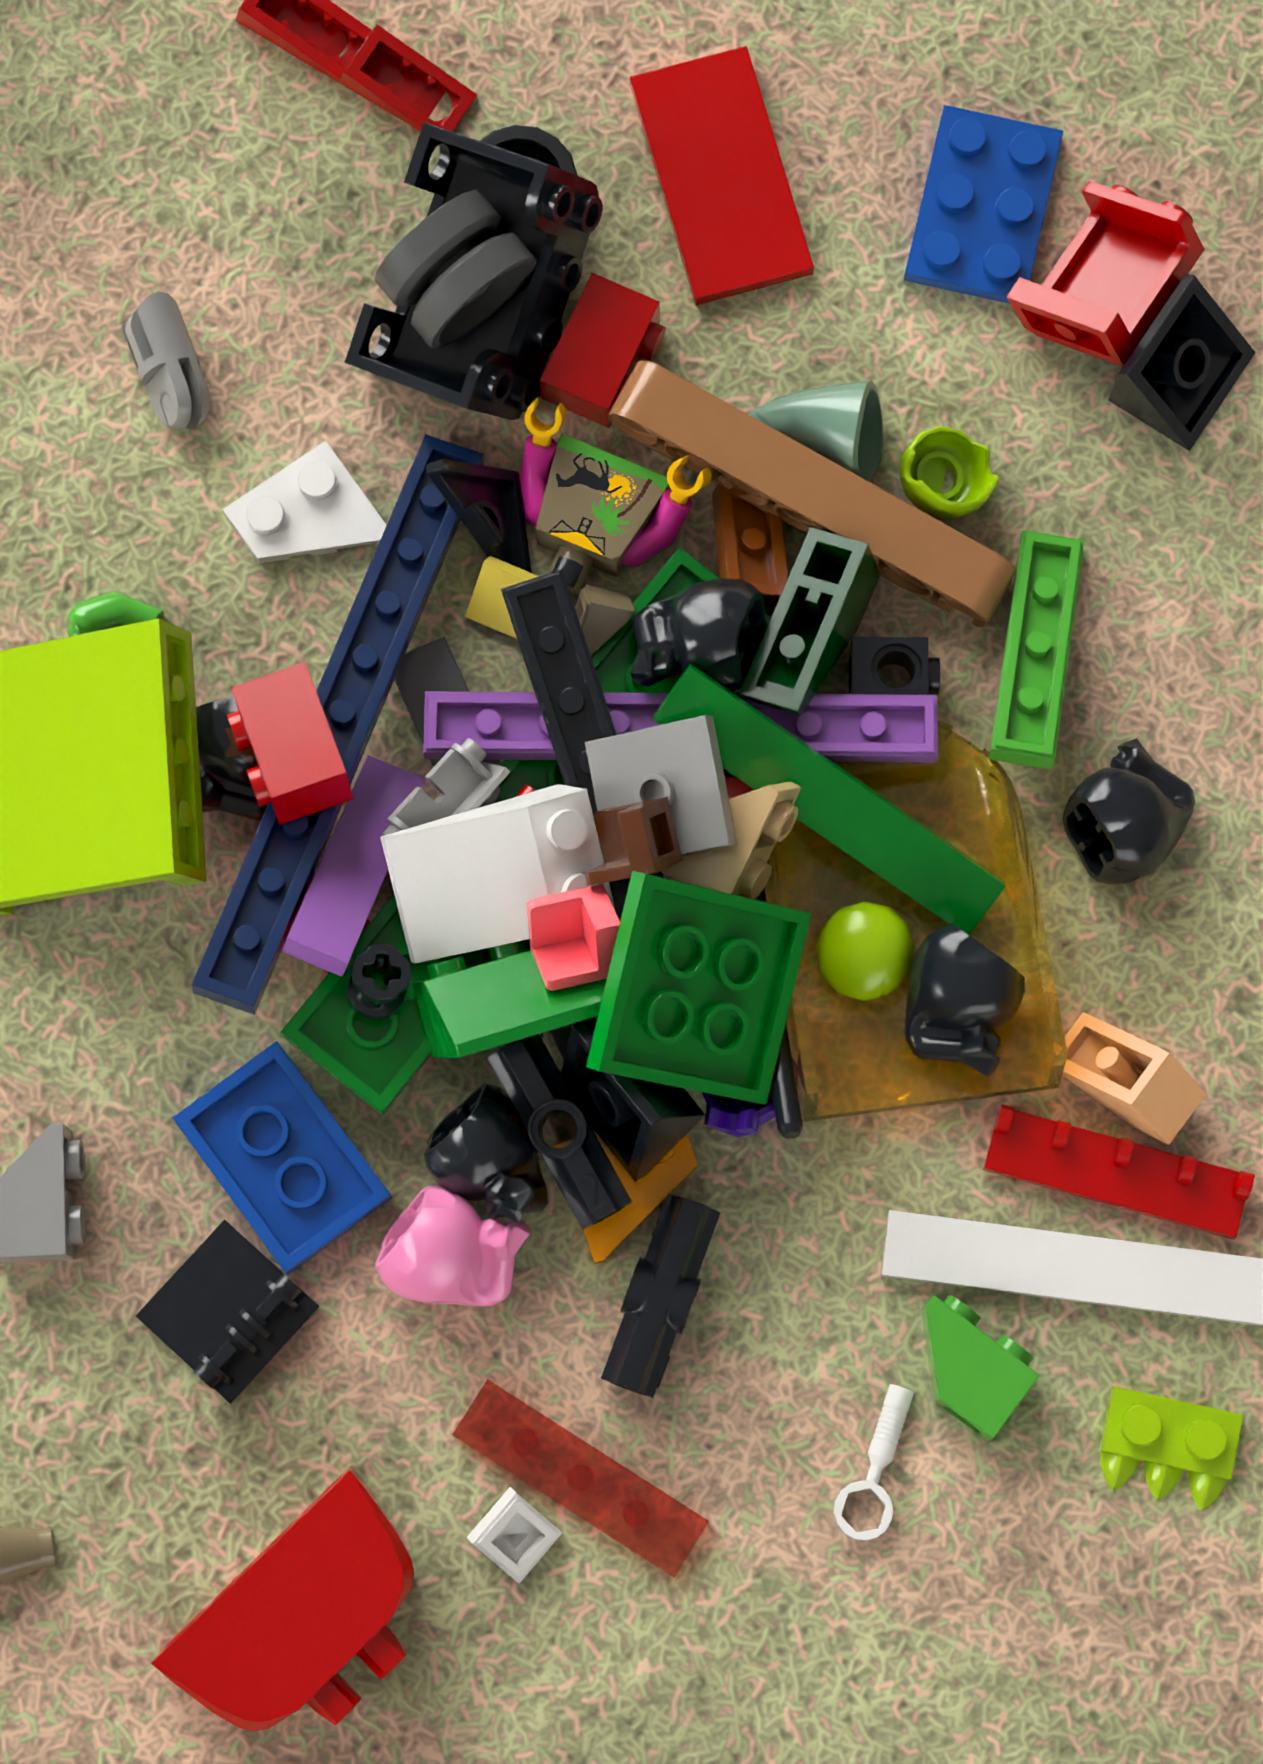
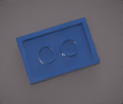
(982, 204)
(282, 1158)

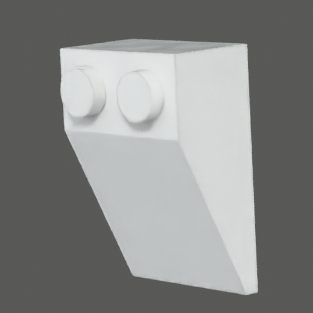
(471, 874)

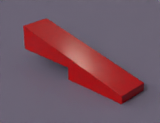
(373, 64)

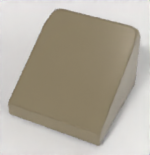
(602, 614)

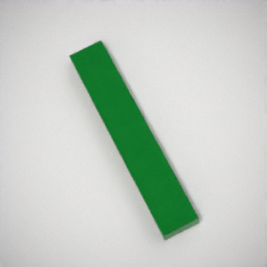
(838, 804)

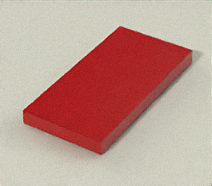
(721, 175)

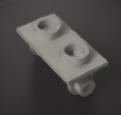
(463, 785)

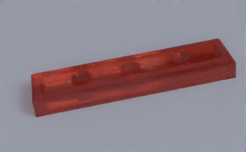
(580, 1478)

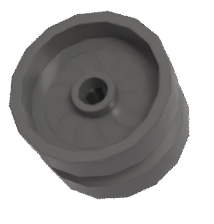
(455, 269)

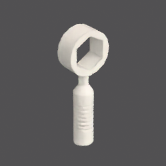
(880, 1455)

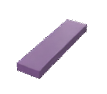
(349, 870)

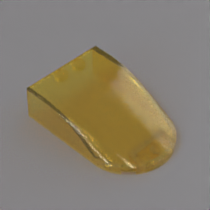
(855, 1050)

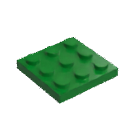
(698, 989)

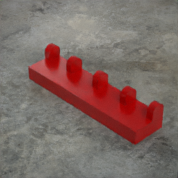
(1118, 1172)

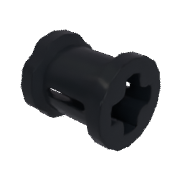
(361, 985)

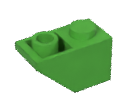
(970, 1371)

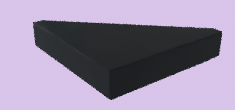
(488, 505)

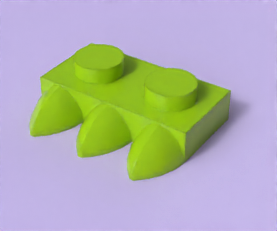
(1169, 1439)

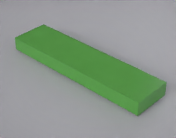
(1036, 650)

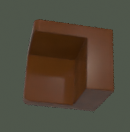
(635, 839)

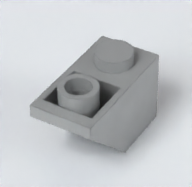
(35, 1207)

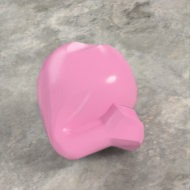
(449, 1254)

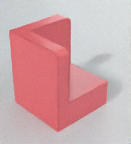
(572, 936)

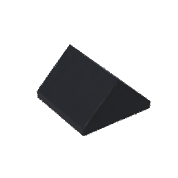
(1182, 365)
(630, 1115)

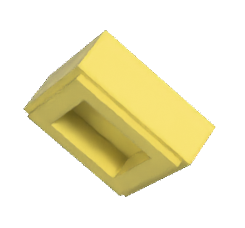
(487, 601)

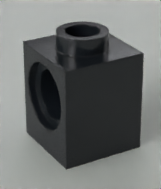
(872, 653)

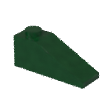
(812, 621)

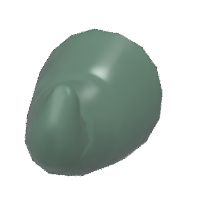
(834, 421)

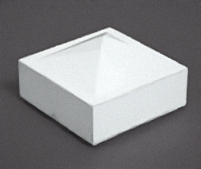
(514, 1535)

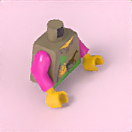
(597, 504)

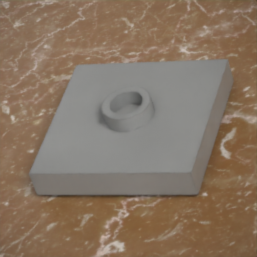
(673, 762)

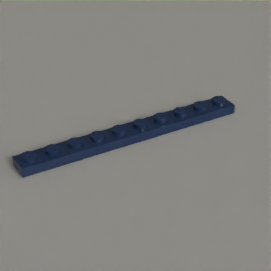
(352, 697)

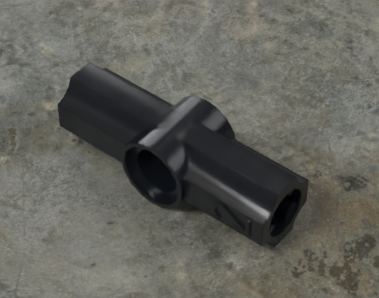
(582, 1166)
(660, 1295)

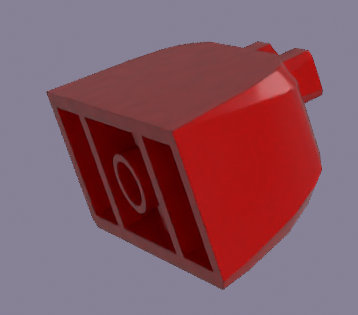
(300, 1616)

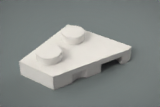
(306, 510)

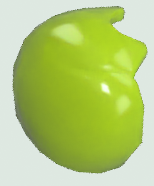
(925, 467)
(865, 950)

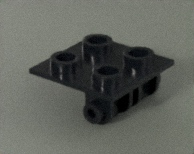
(227, 1311)

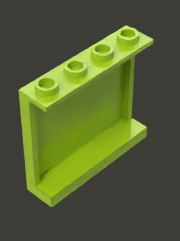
(99, 764)

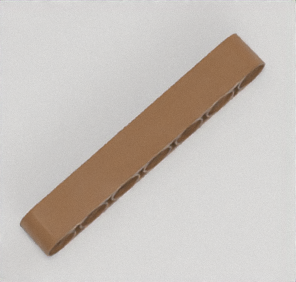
(810, 491)

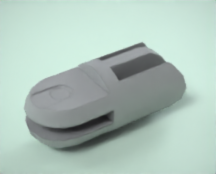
(167, 362)

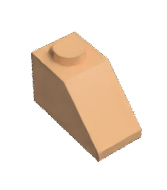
(1131, 1077)

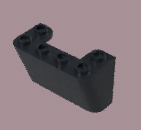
(502, 359)

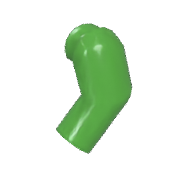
(109, 611)

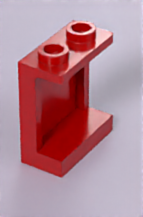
(1111, 275)

